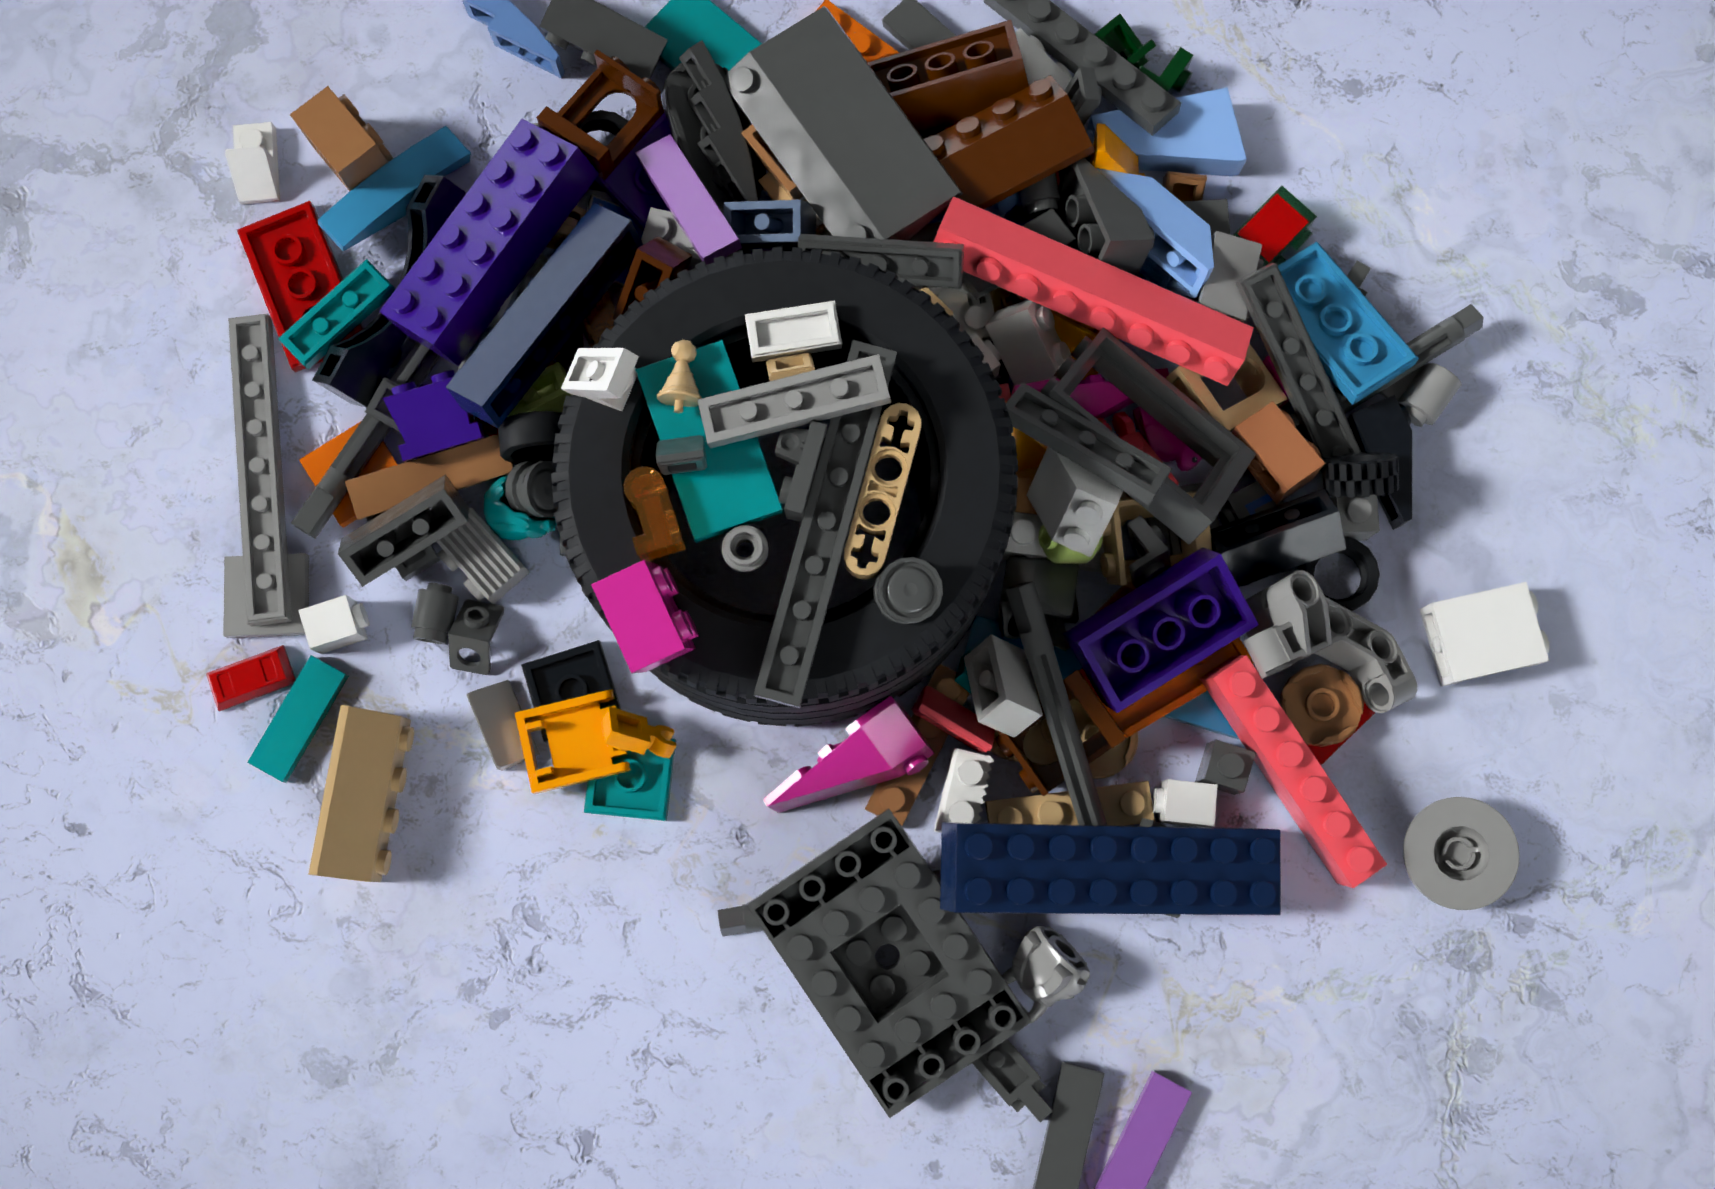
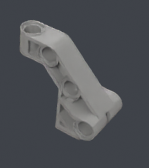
(1302, 622)

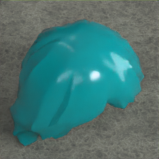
(512, 524)

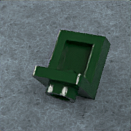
(1123, 40)
(1175, 74)

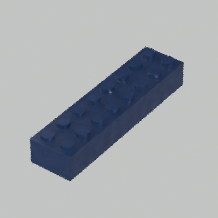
(1109, 869)

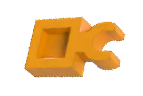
(632, 733)

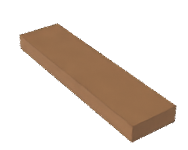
(463, 466)

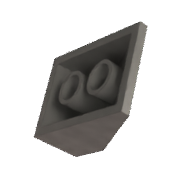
(1103, 218)

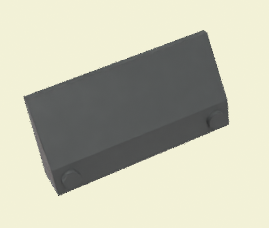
(840, 132)

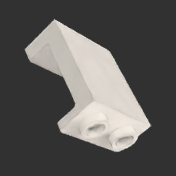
(1485, 633)

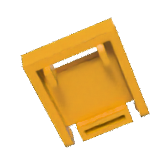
(574, 741)

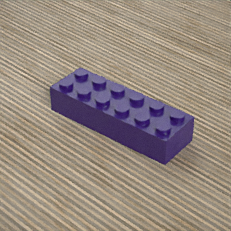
(490, 241)

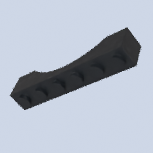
(362, 361)

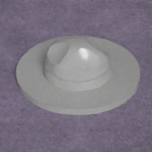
(1461, 853)

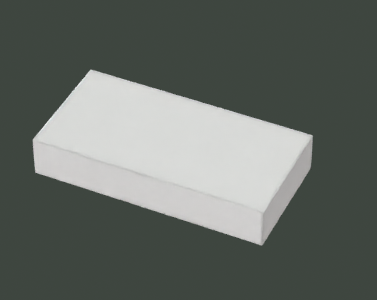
(793, 331)

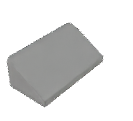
(495, 715)

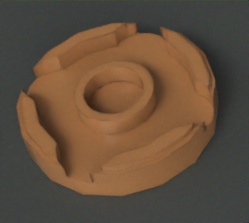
(1322, 704)

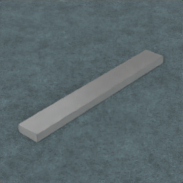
(259, 471)

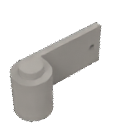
(1425, 392)

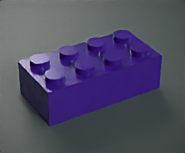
(1161, 629)

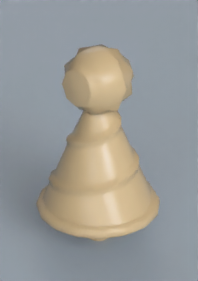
(680, 386)

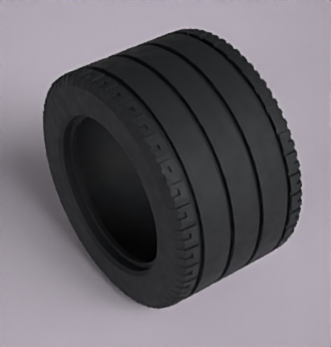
(960, 470)

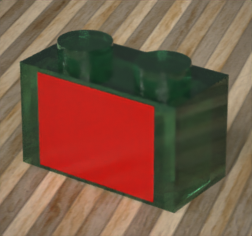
(1278, 226)

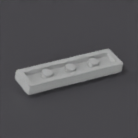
(794, 401)

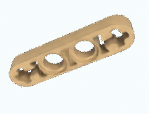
(880, 490)

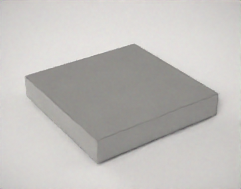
(235, 619)

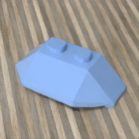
(1182, 243)

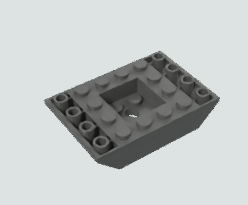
(902, 1021)

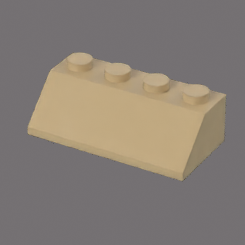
(361, 795)

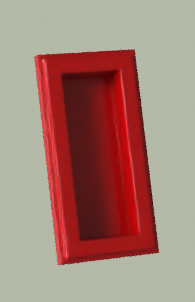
(251, 678)

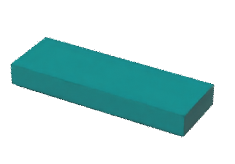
(337, 314)
(298, 719)

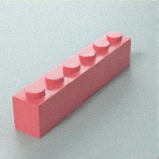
(1293, 771)

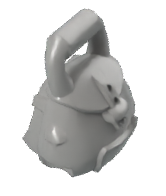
(1047, 969)

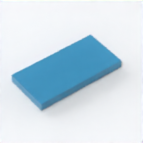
(1345, 328)

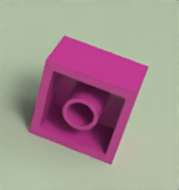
(645, 616)

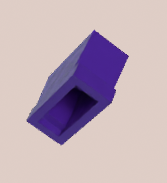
(431, 418)

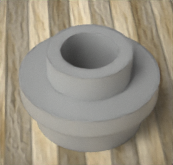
(740, 535)

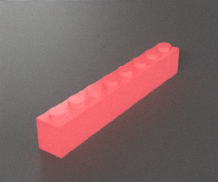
(1096, 292)

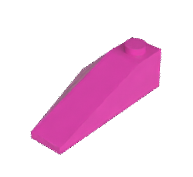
(879, 749)

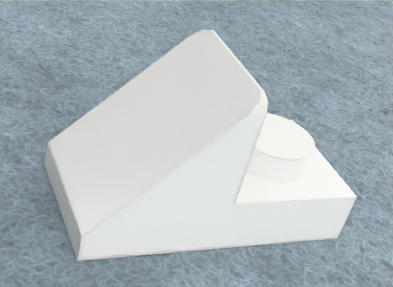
(254, 163)
(610, 372)

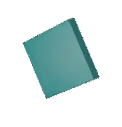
(635, 793)

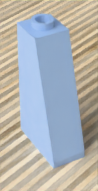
(1195, 141)

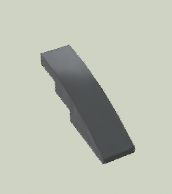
(725, 144)

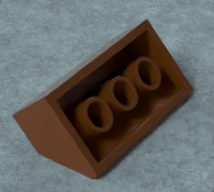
(954, 75)
(1012, 143)

